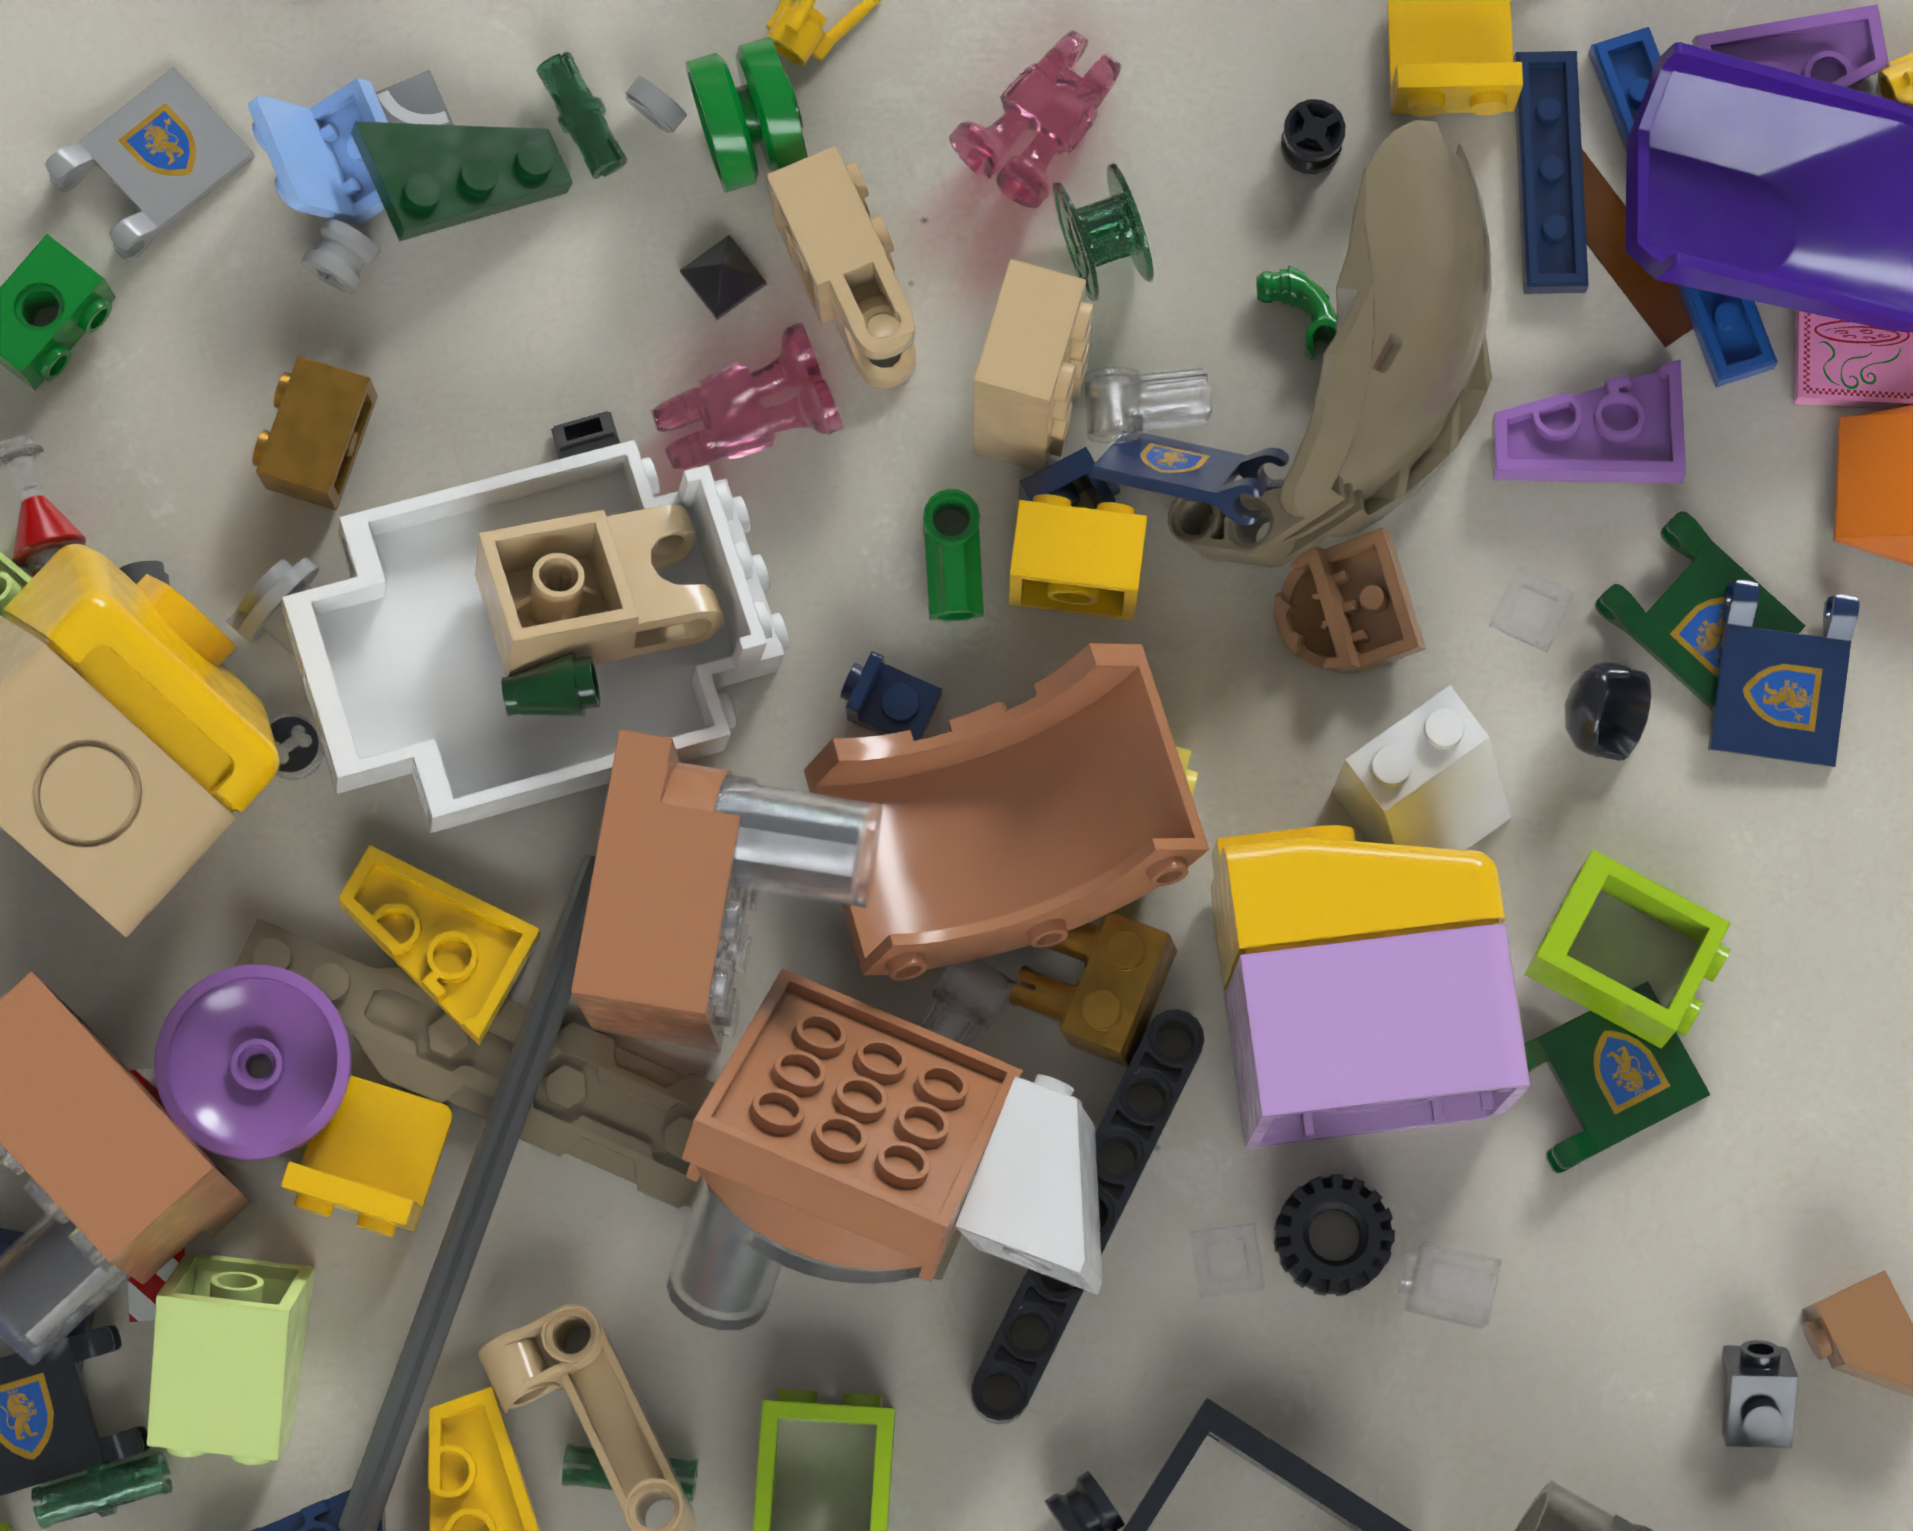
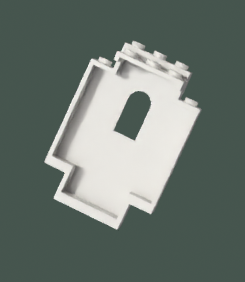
(413, 675)

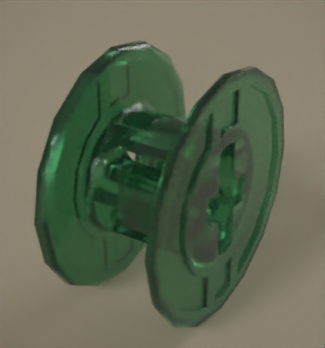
(1103, 231)

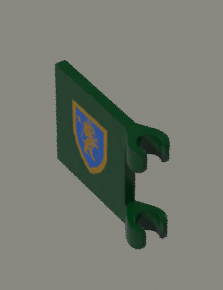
(1688, 619)
(1613, 1081)

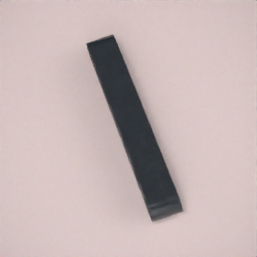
(1114, 1191)

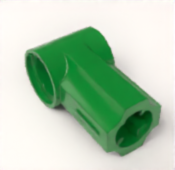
(954, 561)

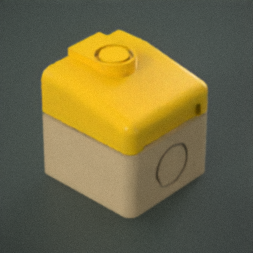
(121, 733)

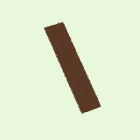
(1605, 220)

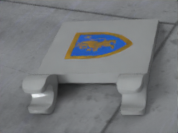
(160, 152)

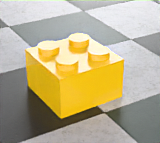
(1077, 557)

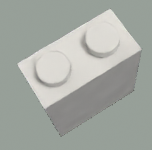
(1426, 780)
(1039, 1186)

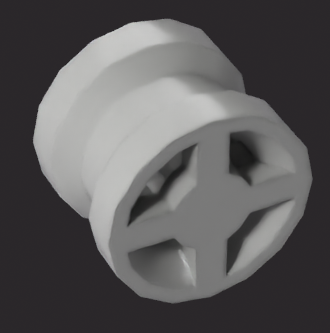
(340, 255)

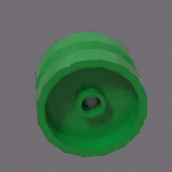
(755, 112)

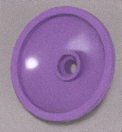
(217, 1034)

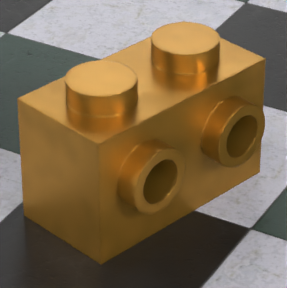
(314, 432)

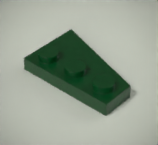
(457, 172)

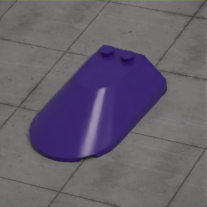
(1772, 188)

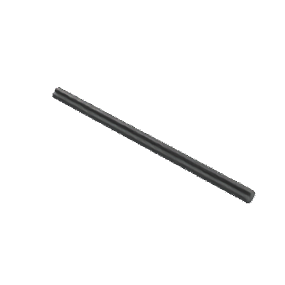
(469, 1217)

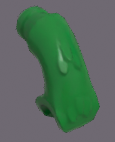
(1300, 291)

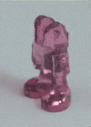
(1041, 99)
(732, 410)

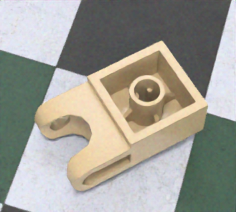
(845, 261)
(592, 587)

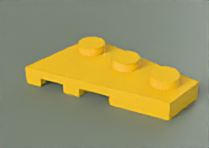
(440, 936)
(475, 1469)

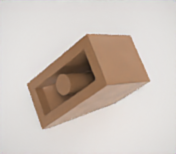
(1864, 1333)

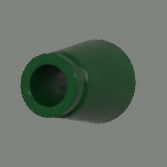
(553, 688)

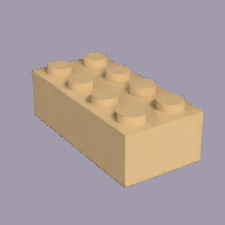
(1031, 366)

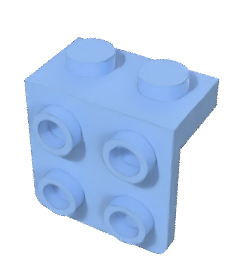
(316, 154)

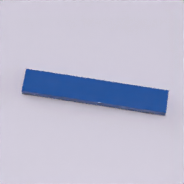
(1724, 325)

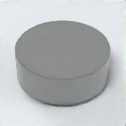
(655, 105)

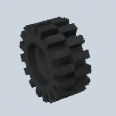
(1372, 1223)

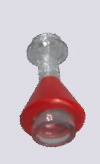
(40, 526)

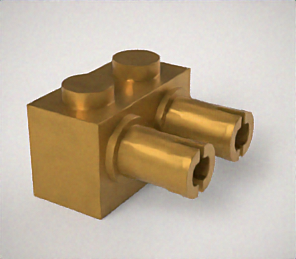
(1116, 992)

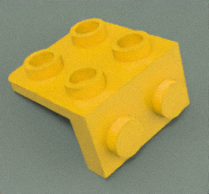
(1452, 57)
(373, 1158)

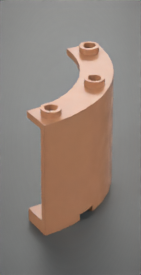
(1018, 817)

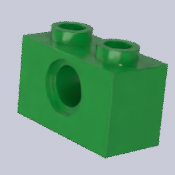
(42, 280)

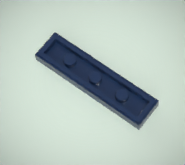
(1551, 174)

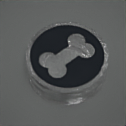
(297, 746)

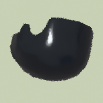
(1608, 710)

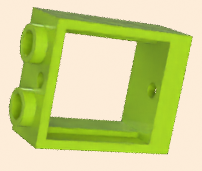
(1604, 995)
(803, 1406)

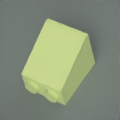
(228, 1357)

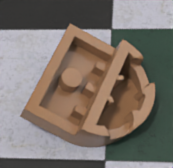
(1348, 606)

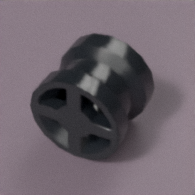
(1316, 123)
(1085, 1507)

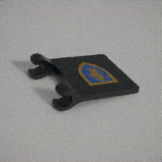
(48, 1416)

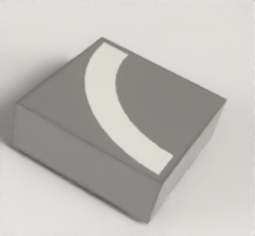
(414, 102)

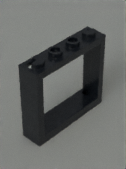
(1267, 1457)

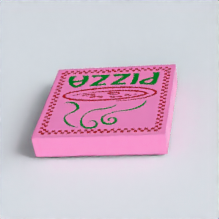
(1851, 364)

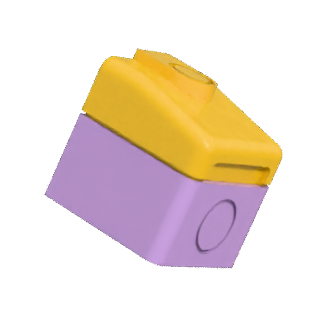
(1363, 985)

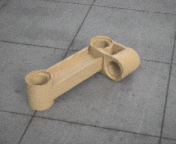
(533, 1364)

